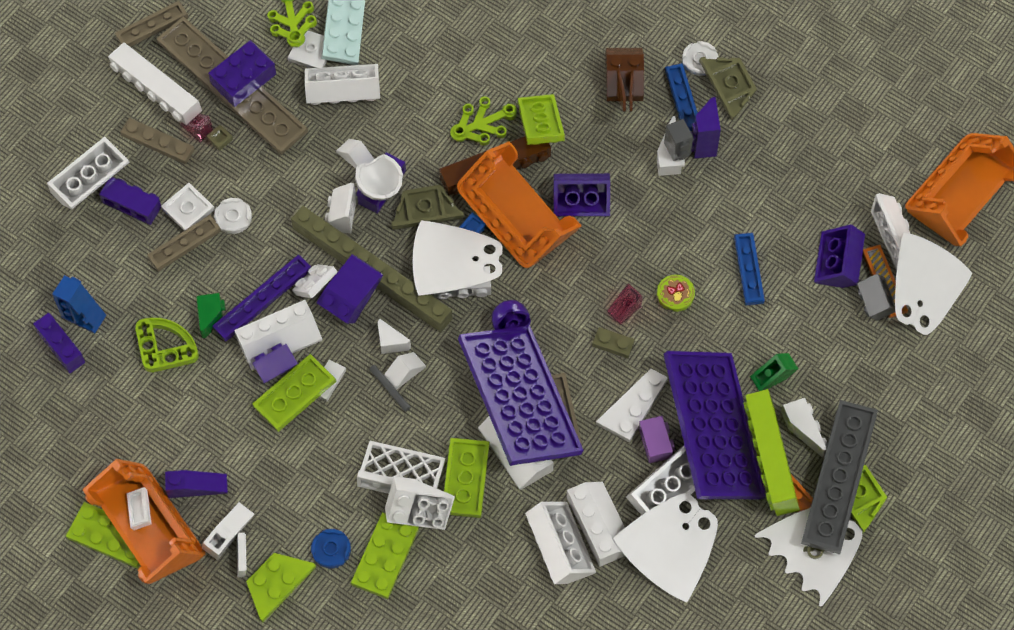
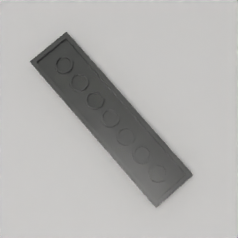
(839, 477)

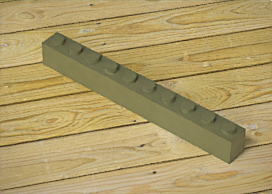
(392, 282)

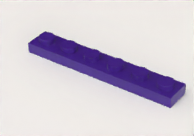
(261, 297)

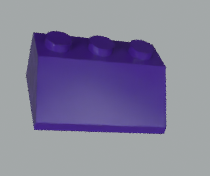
(706, 131)
(581, 194)
(840, 257)

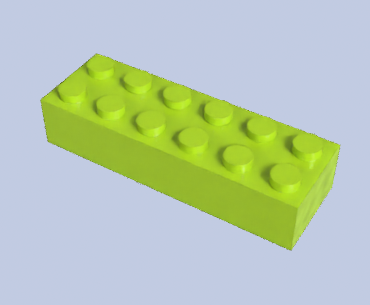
(771, 453)

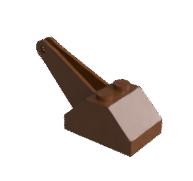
(625, 75)

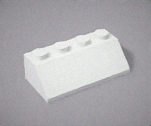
(342, 84)
(87, 173)
(890, 223)
(288, 326)
(521, 474)
(664, 483)
(597, 519)
(560, 542)

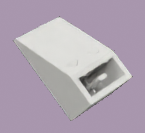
(417, 504)

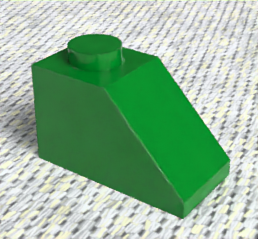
(209, 312)
(774, 371)

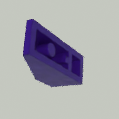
(194, 483)

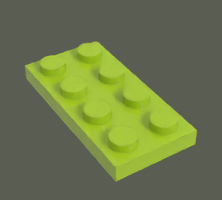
(541, 119)
(294, 392)
(467, 476)
(96, 531)
(384, 557)

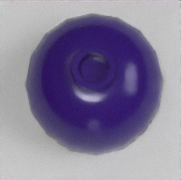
(510, 315)

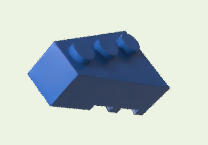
(77, 304)

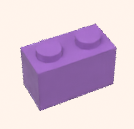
(655, 439)

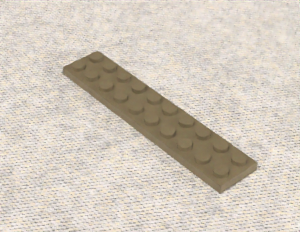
(258, 110)

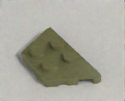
(730, 82)
(427, 205)

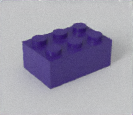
(242, 73)

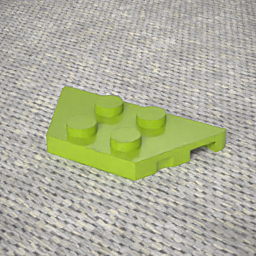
(868, 500)
(276, 581)

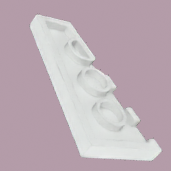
(624, 416)

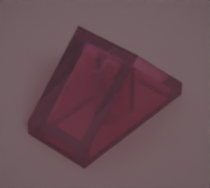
(199, 127)
(626, 304)

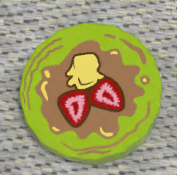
(675, 293)

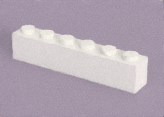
(154, 83)

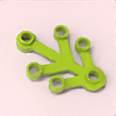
(292, 22)
(481, 123)

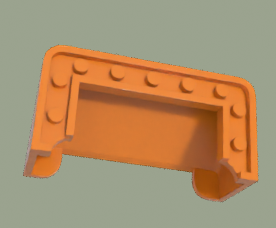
(963, 185)
(513, 207)
(159, 547)

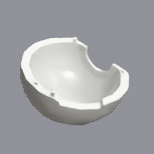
(379, 178)

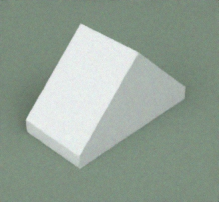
(355, 152)
(391, 339)
(404, 369)

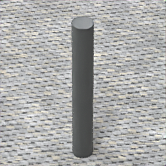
(390, 388)

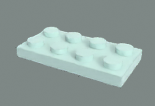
(343, 31)

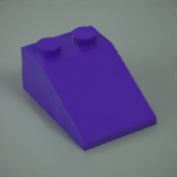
(350, 289)

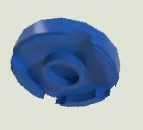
(331, 548)

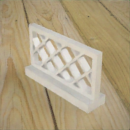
(382, 482)

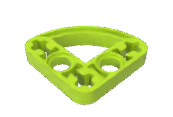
(159, 356)

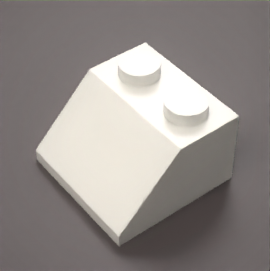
(342, 208)

